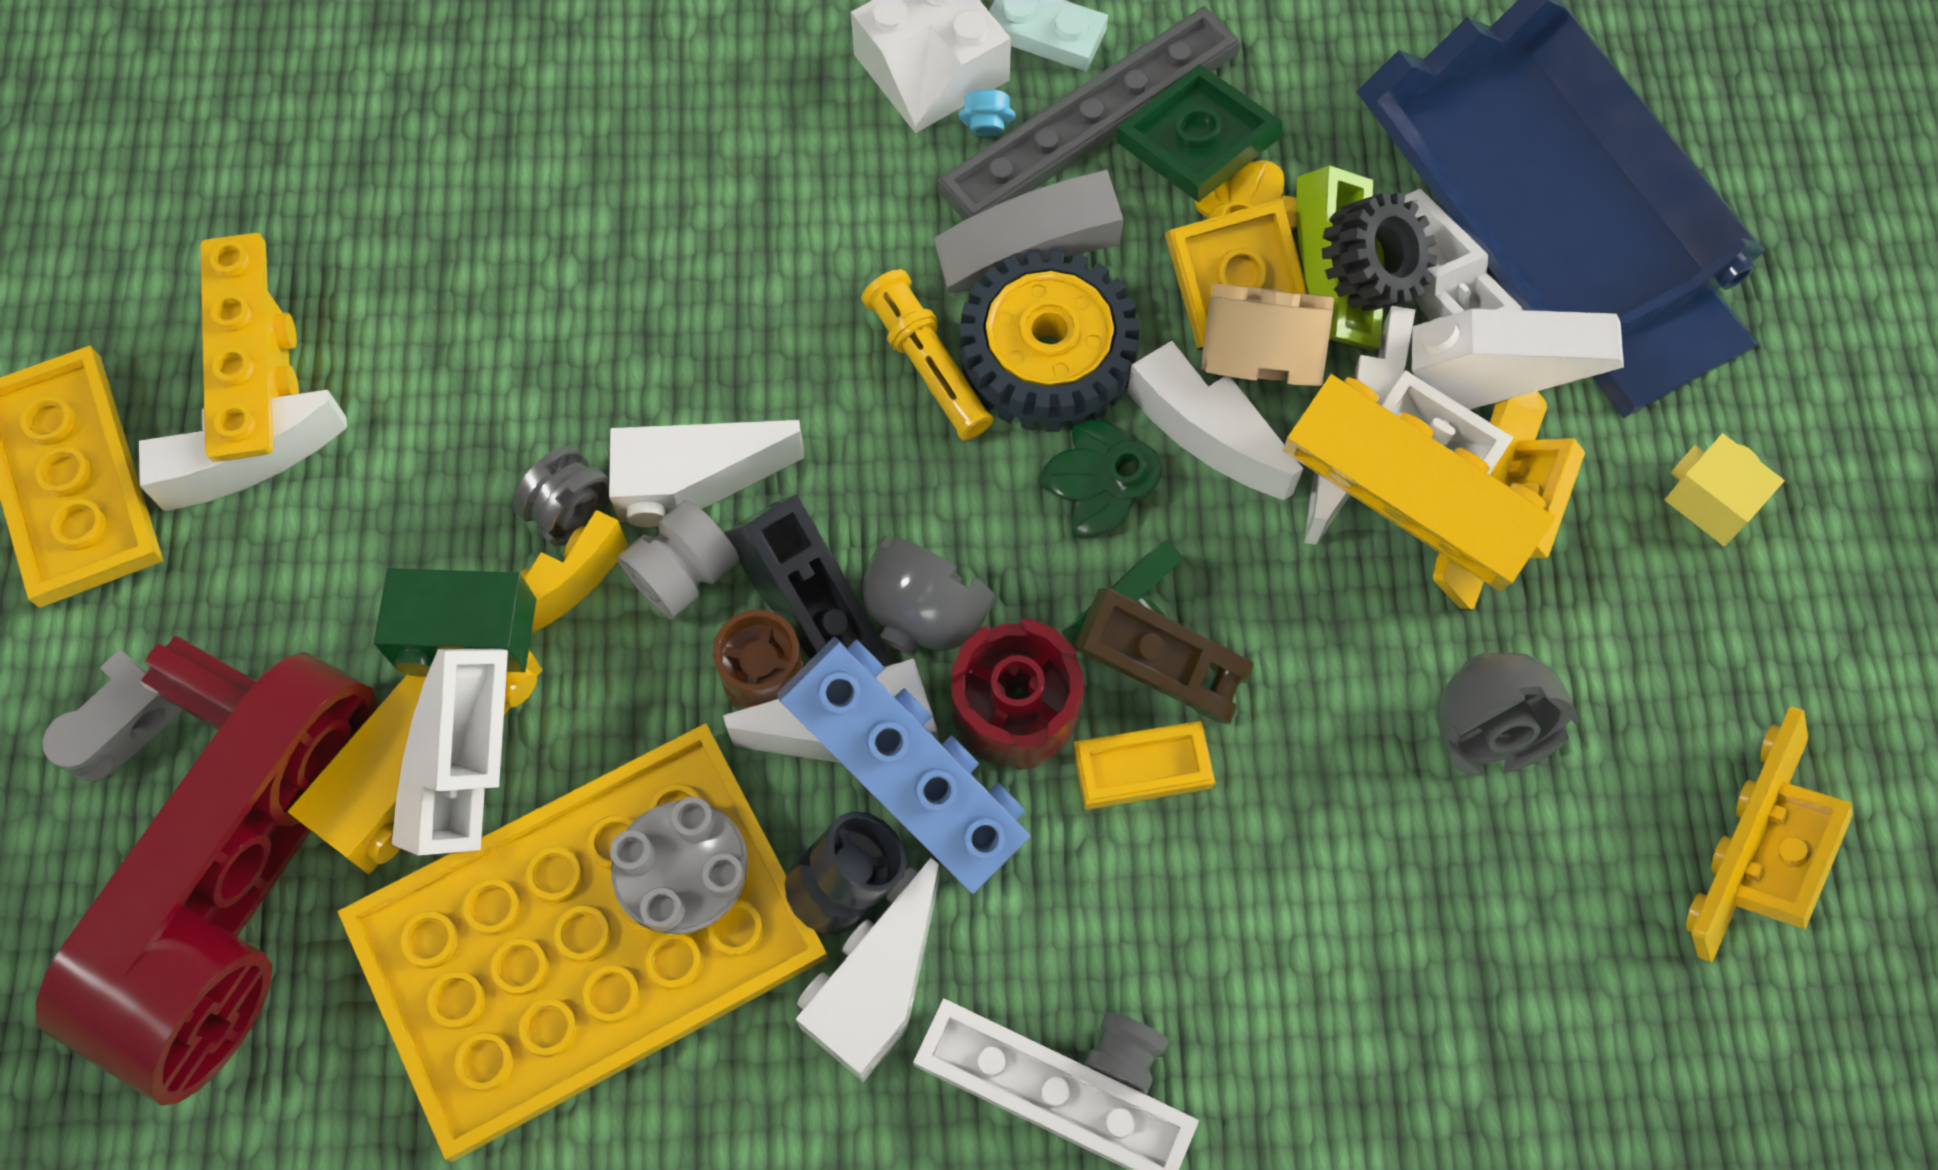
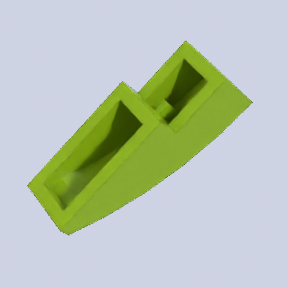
(1318, 197)

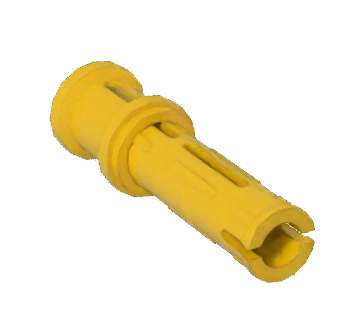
(914, 333)

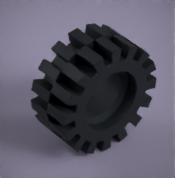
(1402, 246)

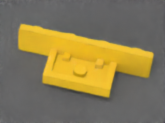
(242, 348)
(1541, 465)
(1778, 849)

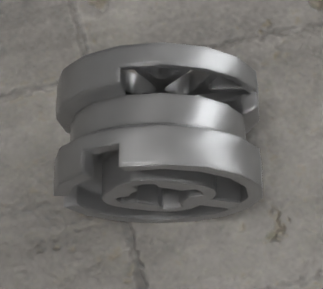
(561, 494)

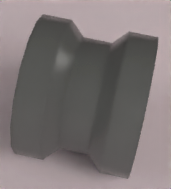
(1127, 1051)

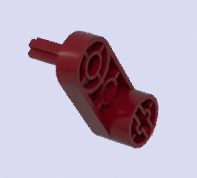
(156, 964)

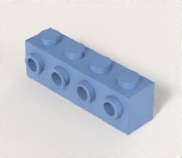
(903, 764)

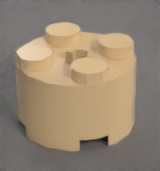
(1267, 334)

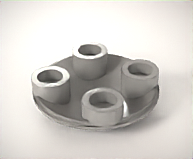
(679, 866)

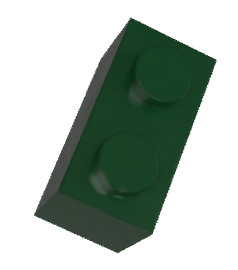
(453, 611)

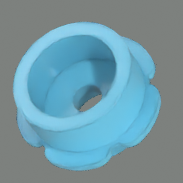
(986, 112)

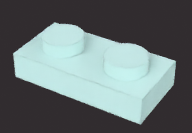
(1052, 29)

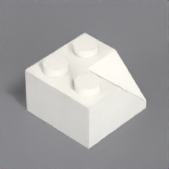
(930, 53)

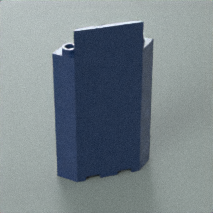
(1573, 191)

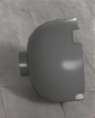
(922, 598)
(1503, 711)

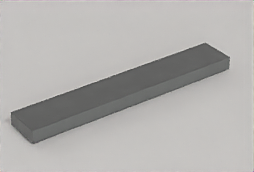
(1085, 116)

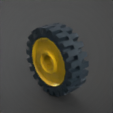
(1058, 301)

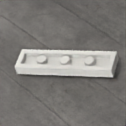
(1054, 1091)

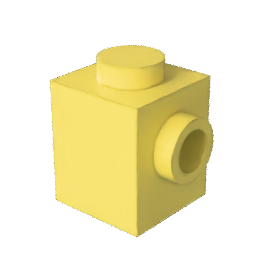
(1722, 487)

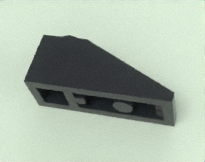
(802, 579)

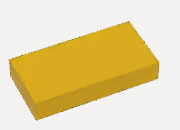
(1143, 765)

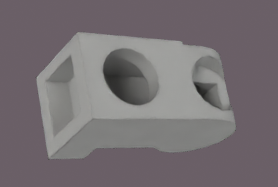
(109, 724)

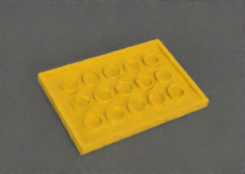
(528, 979)

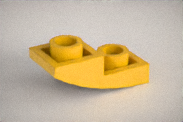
(588, 559)

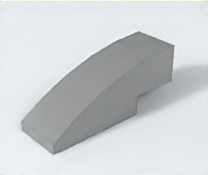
(1064, 216)

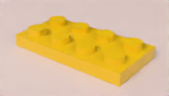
(70, 480)

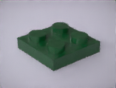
(1199, 132)

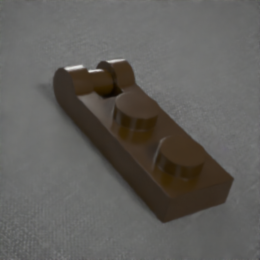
(1162, 654)

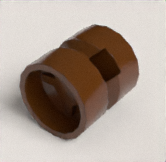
(756, 657)

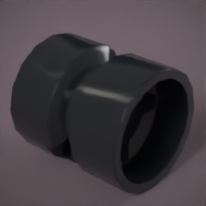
(845, 873)

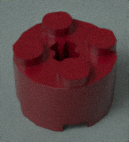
(1011, 657)

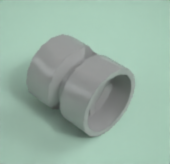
(678, 559)

